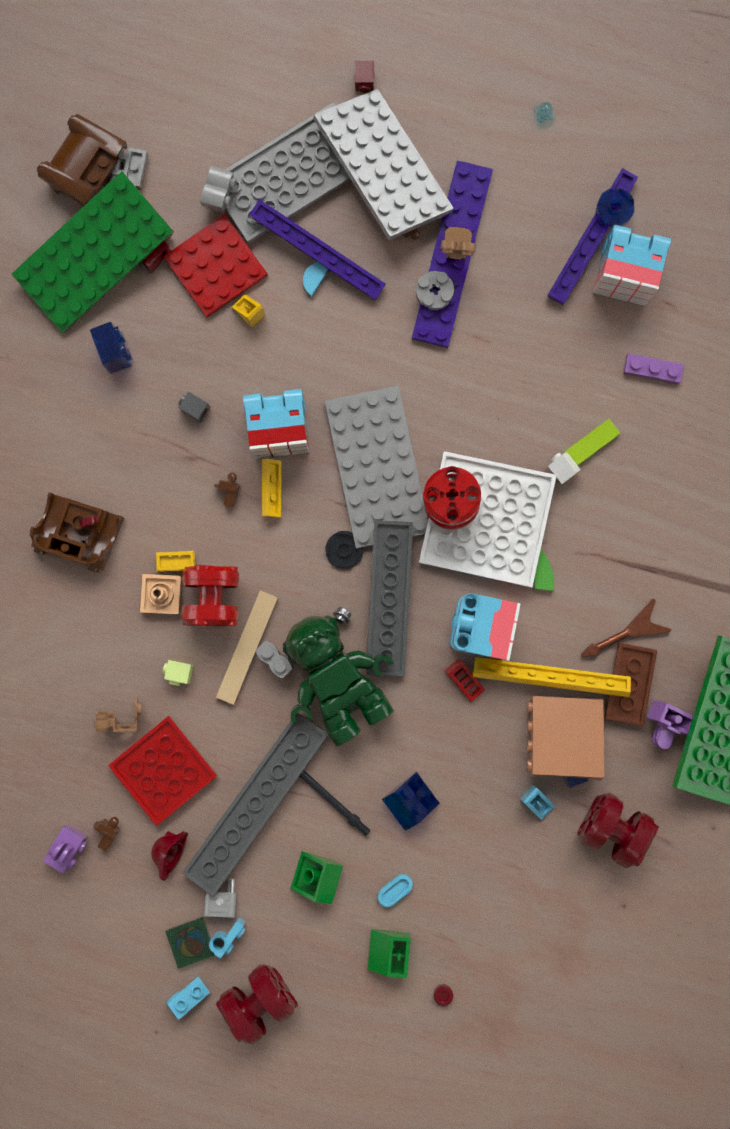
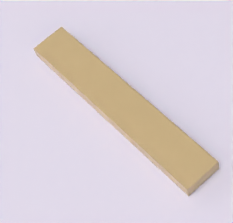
(247, 647)

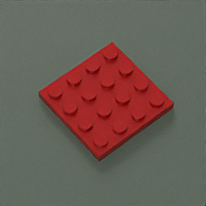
(215, 265)
(162, 770)

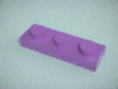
(653, 368)

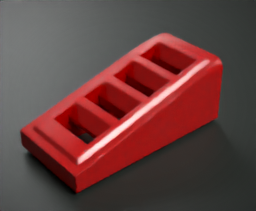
(450, 672)

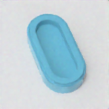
(395, 890)

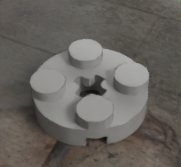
(441, 281)

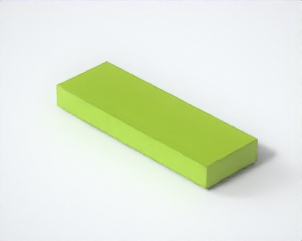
(593, 442)

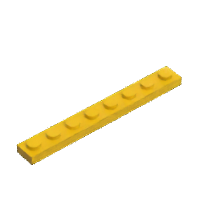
(552, 677)

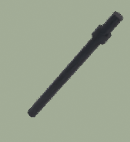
(352, 819)

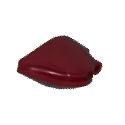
(167, 852)

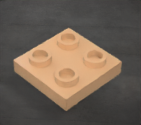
(160, 594)

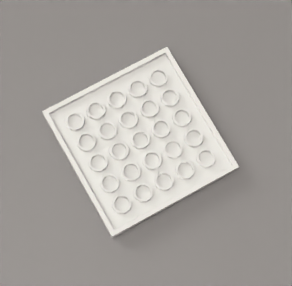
(508, 529)

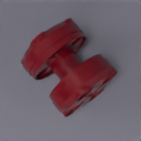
(630, 837)
(244, 1012)

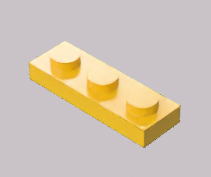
(271, 488)

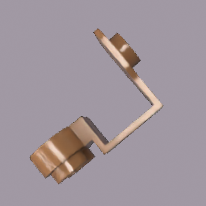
(457, 243)
(106, 719)

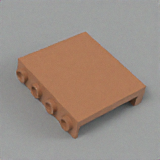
(566, 737)

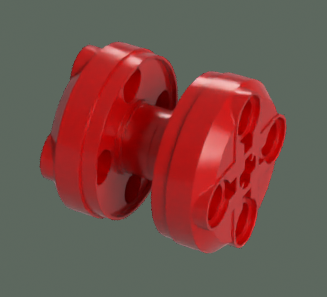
(460, 489)
(210, 583)

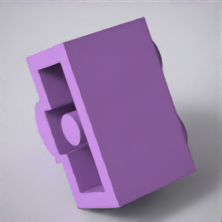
(670, 721)
(65, 848)

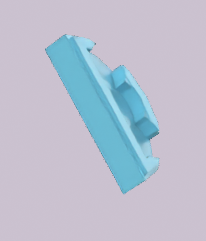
(313, 277)

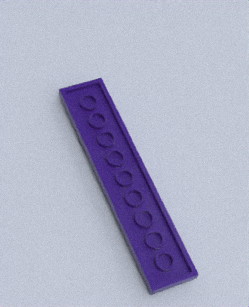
(467, 197)

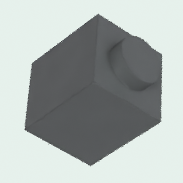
(193, 406)

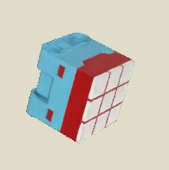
(276, 424)

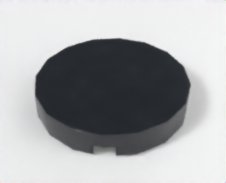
(342, 550)

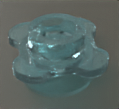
(547, 107)

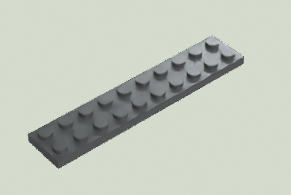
(255, 804)

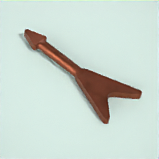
(638, 626)

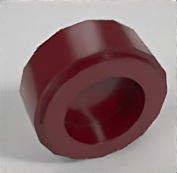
(89, 521)
(443, 995)

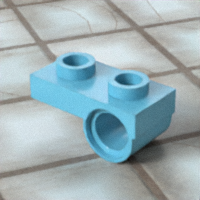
(236, 931)
(187, 998)

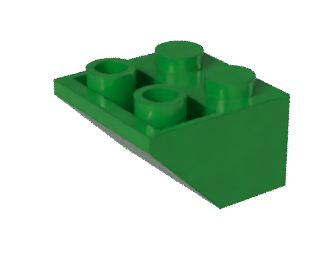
(389, 953)

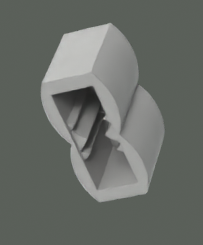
(217, 189)
(271, 655)

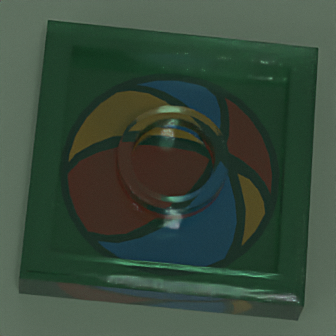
(190, 942)

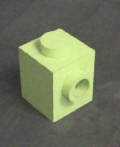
(177, 672)

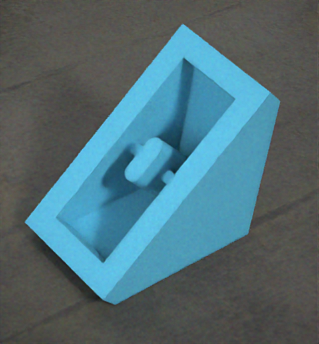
(537, 802)

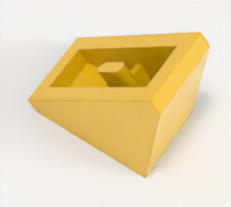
(249, 310)

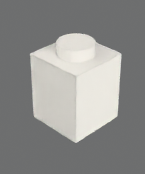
(563, 467)

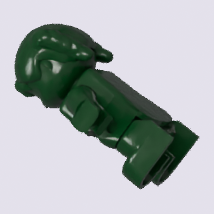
(335, 678)

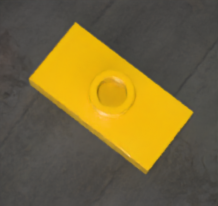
(174, 560)

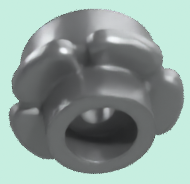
(342, 615)

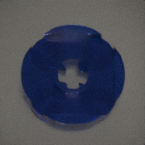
(604, 209)

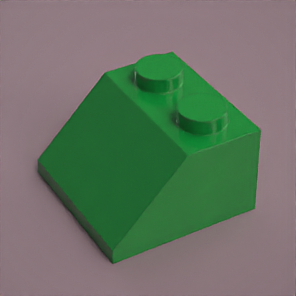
(316, 877)

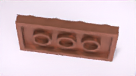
(639, 665)

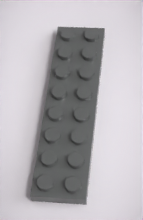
(390, 595)

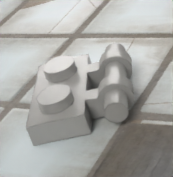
(134, 167)

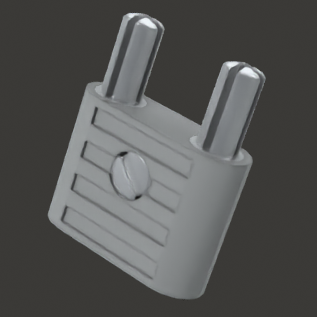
(222, 904)

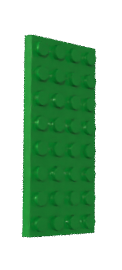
(92, 252)
(706, 753)

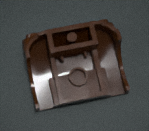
(82, 160)
(63, 536)

